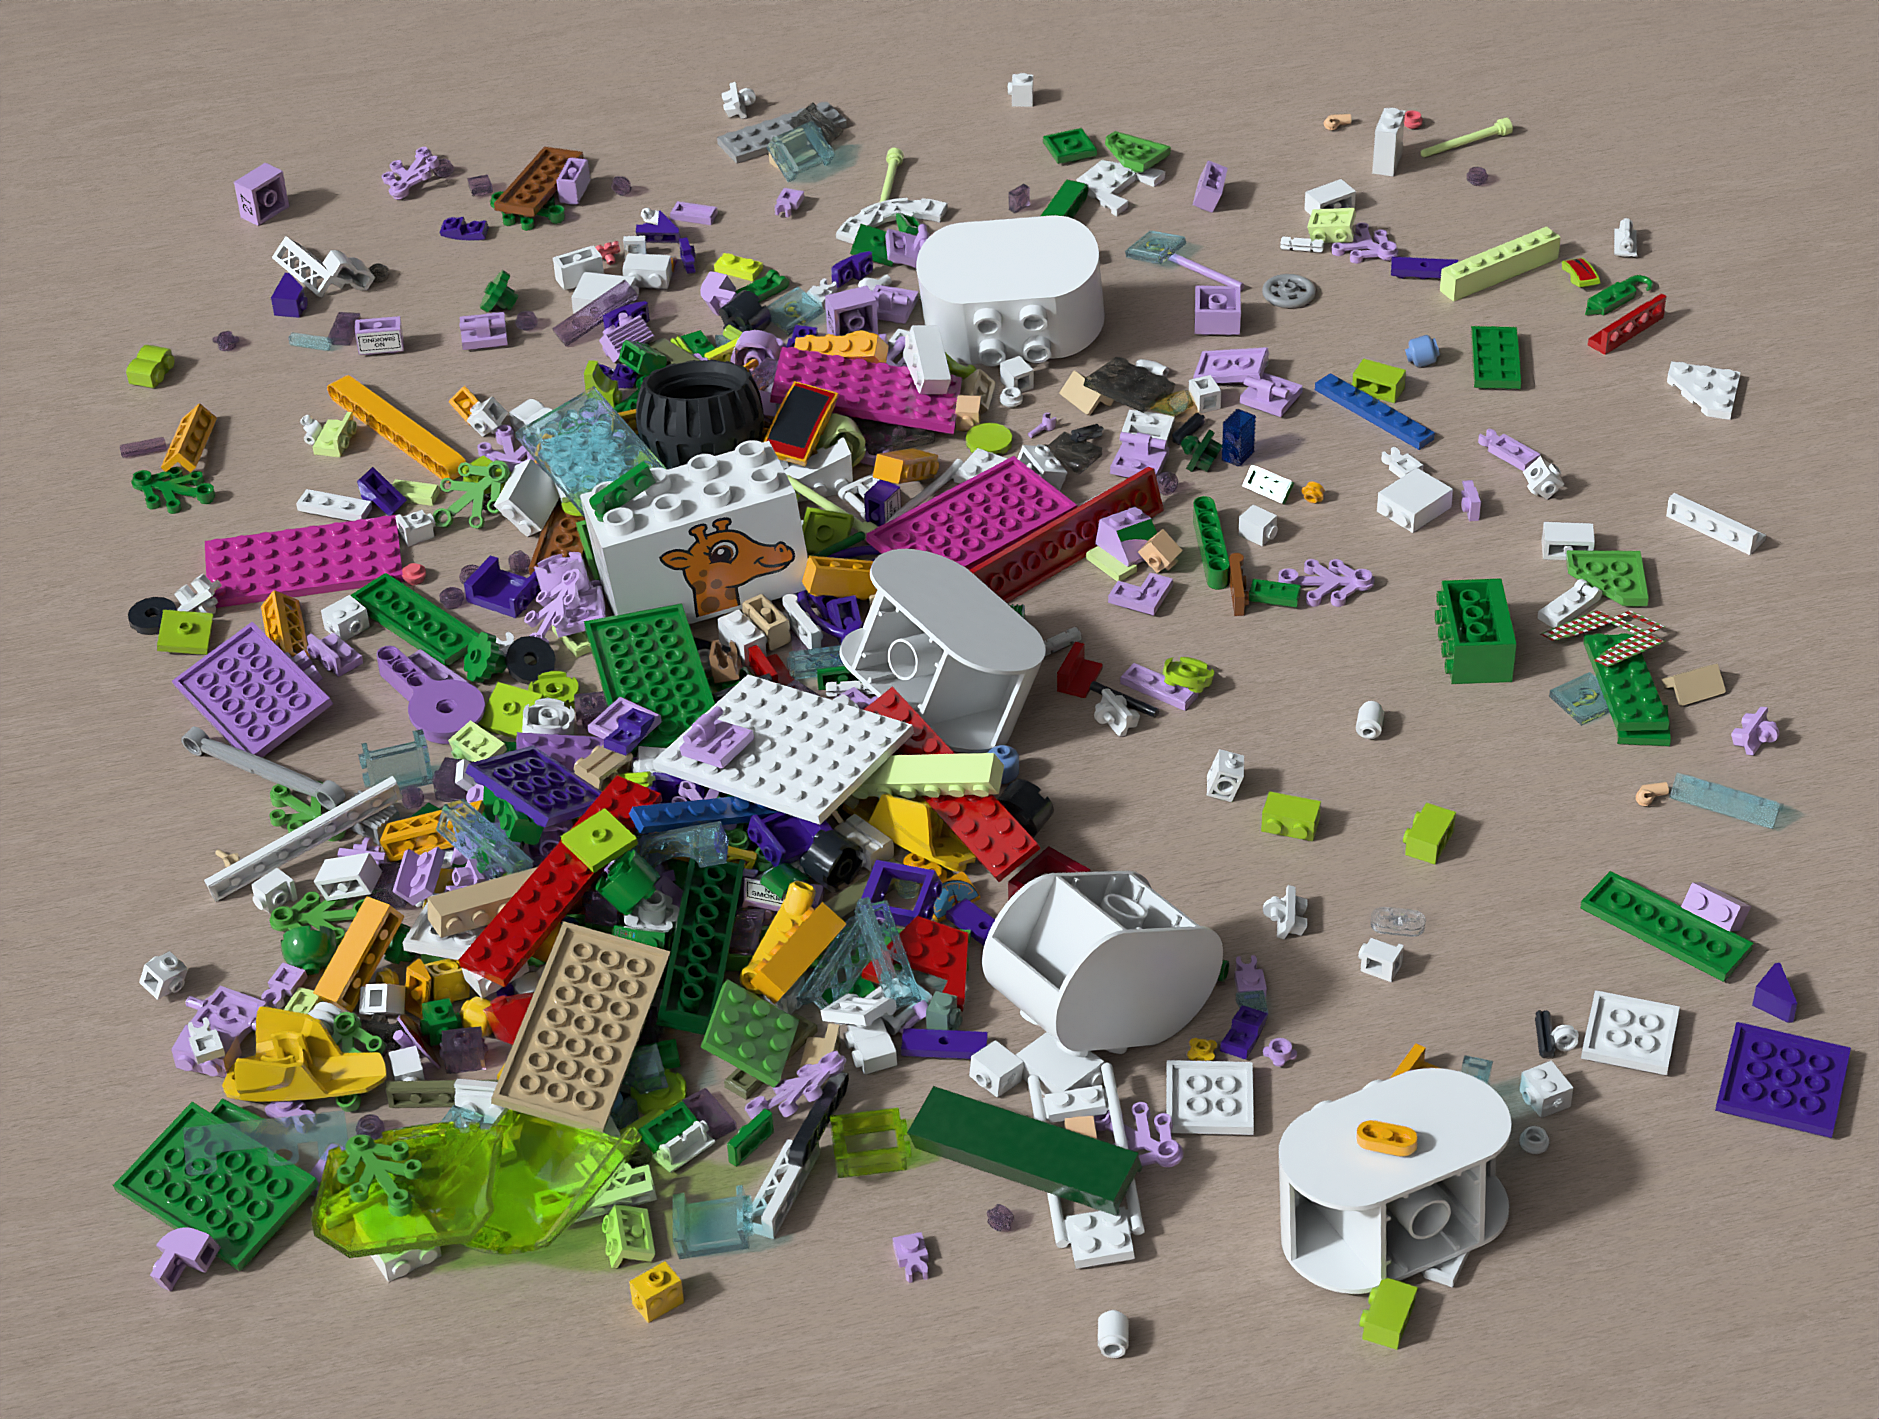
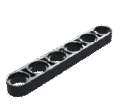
(818, 1120)

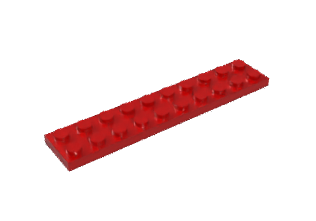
(1066, 538)
(976, 820)
(547, 894)

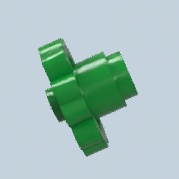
(499, 293)
(483, 658)

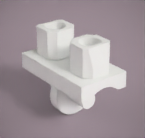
(736, 102)
(205, 590)
(1114, 712)
(1286, 911)

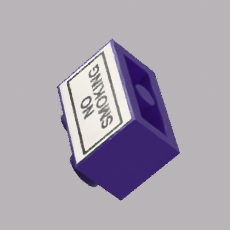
(881, 502)

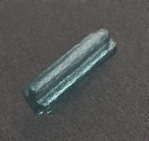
(310, 341)

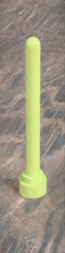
(1502, 127)
(894, 159)
(827, 505)

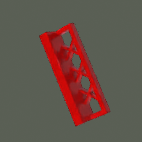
(1628, 325)

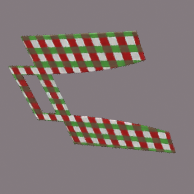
(1619, 652)

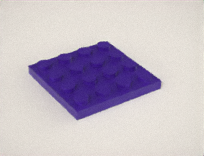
(535, 785)
(1783, 1079)

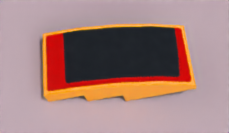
(800, 422)

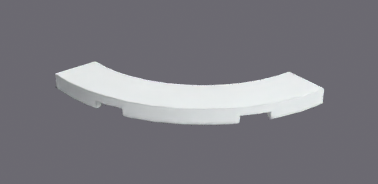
(886, 211)

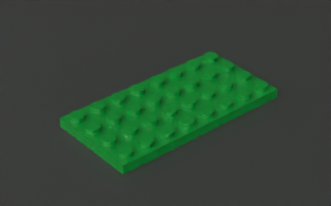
(653, 664)

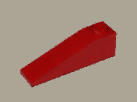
(507, 1015)

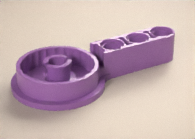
(431, 697)

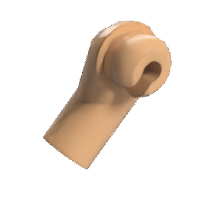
(1334, 121)
(1649, 791)

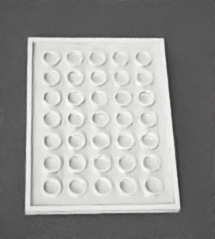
(803, 753)

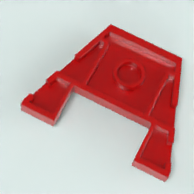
(935, 951)

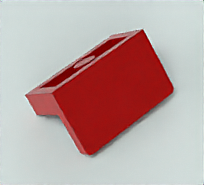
(771, 664)
(1077, 672)

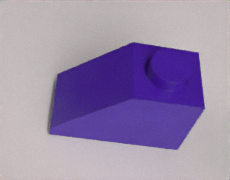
(289, 298)
(843, 612)

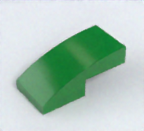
(780, 877)

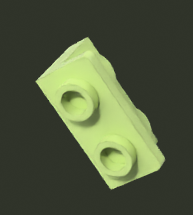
(1332, 225)
(335, 436)
(475, 743)
(628, 1234)

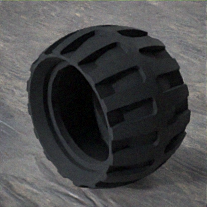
(698, 410)

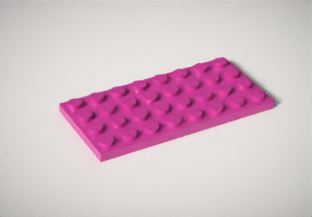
(868, 389)
(977, 516)
(303, 560)

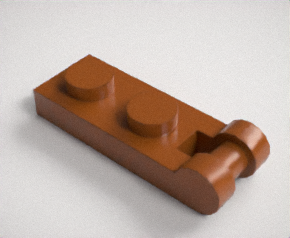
(1238, 584)

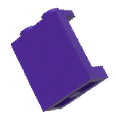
(500, 589)
(783, 836)

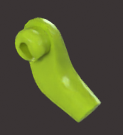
(959, 370)

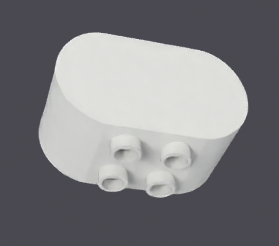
(1012, 289)
(945, 649)
(1101, 960)
(1380, 1215)

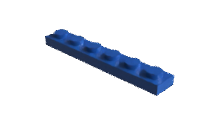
(1374, 411)
(696, 812)

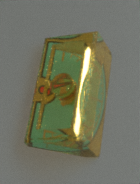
(1173, 403)

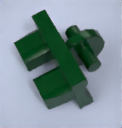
(1203, 452)

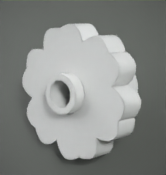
(654, 913)

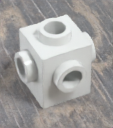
(487, 416)
(1543, 478)
(163, 975)

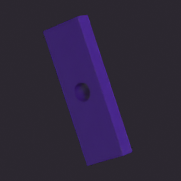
(1419, 267)
(970, 917)
(942, 1043)

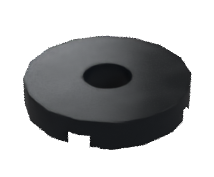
(140, 614)
(532, 647)

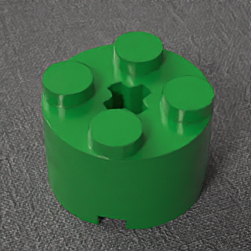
(628, 882)

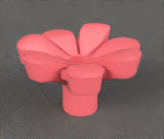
(608, 251)

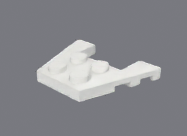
(1110, 178)

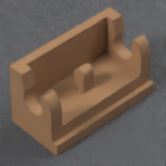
(724, 665)

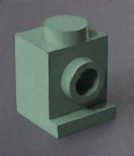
(943, 1012)

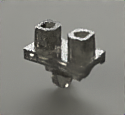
(379, 1026)

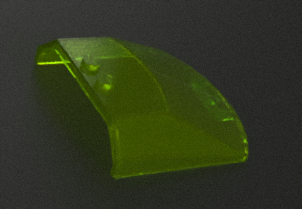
(547, 1180)
(447, 1200)

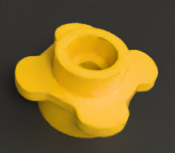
(1201, 1049)

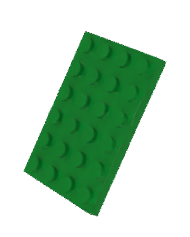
(235, 1205)

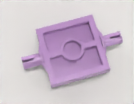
(227, 1011)

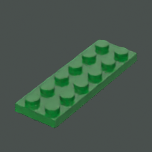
(415, 619)
(1627, 687)
(1667, 926)

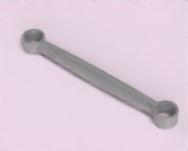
(327, 794)

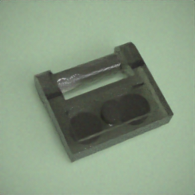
(807, 116)
(1074, 455)

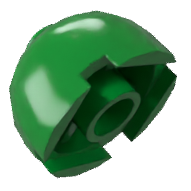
(309, 948)

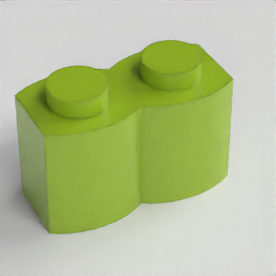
(150, 366)

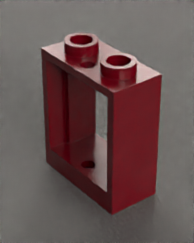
(1047, 862)

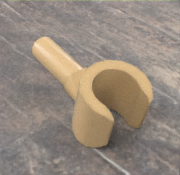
(228, 859)

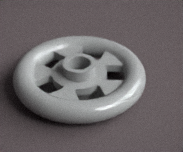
(1288, 290)

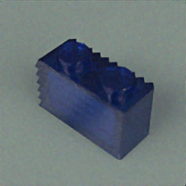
(1238, 437)

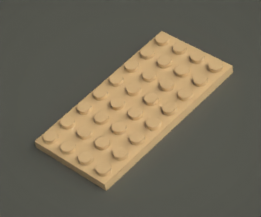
(581, 1028)

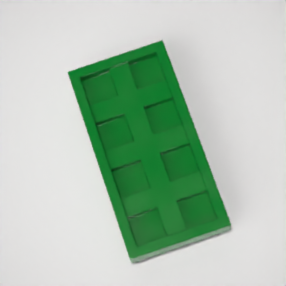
(1495, 357)

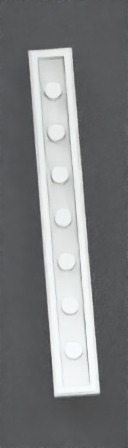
(303, 839)

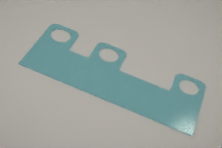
(269, 1133)

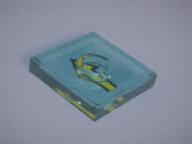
(1155, 247)
(794, 309)
(1581, 698)

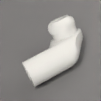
(650, 216)
(871, 283)
(312, 428)

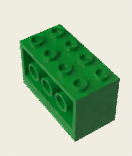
(1475, 631)

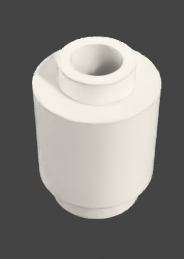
(1370, 720)
(1113, 1333)

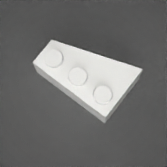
(927, 359)
(825, 471)

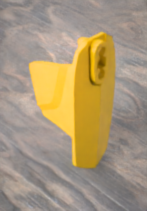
(915, 828)
(299, 1062)

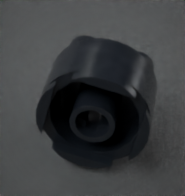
(745, 313)
(1027, 805)
(832, 859)

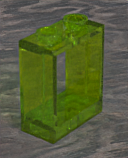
(875, 1160)

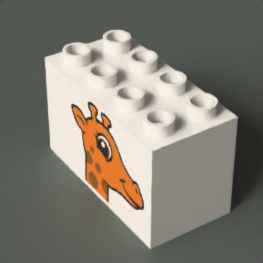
(702, 536)

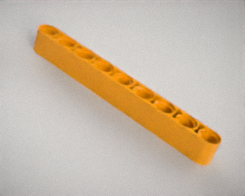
(396, 427)

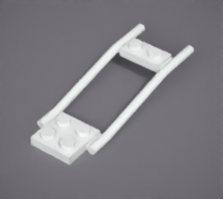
(959, 471)
(1096, 1235)

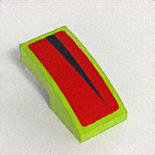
(1581, 272)

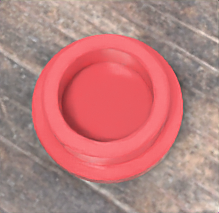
(1413, 119)
(414, 574)

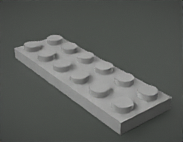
(754, 139)

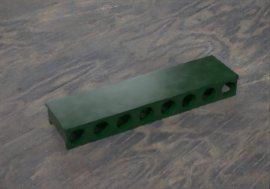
(700, 946)
(1024, 1150)

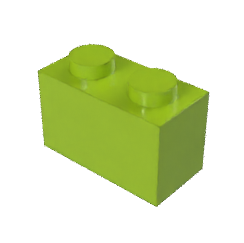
(1379, 380)
(1291, 816)
(1429, 833)
(1388, 1312)

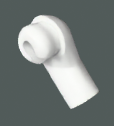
(1153, 367)

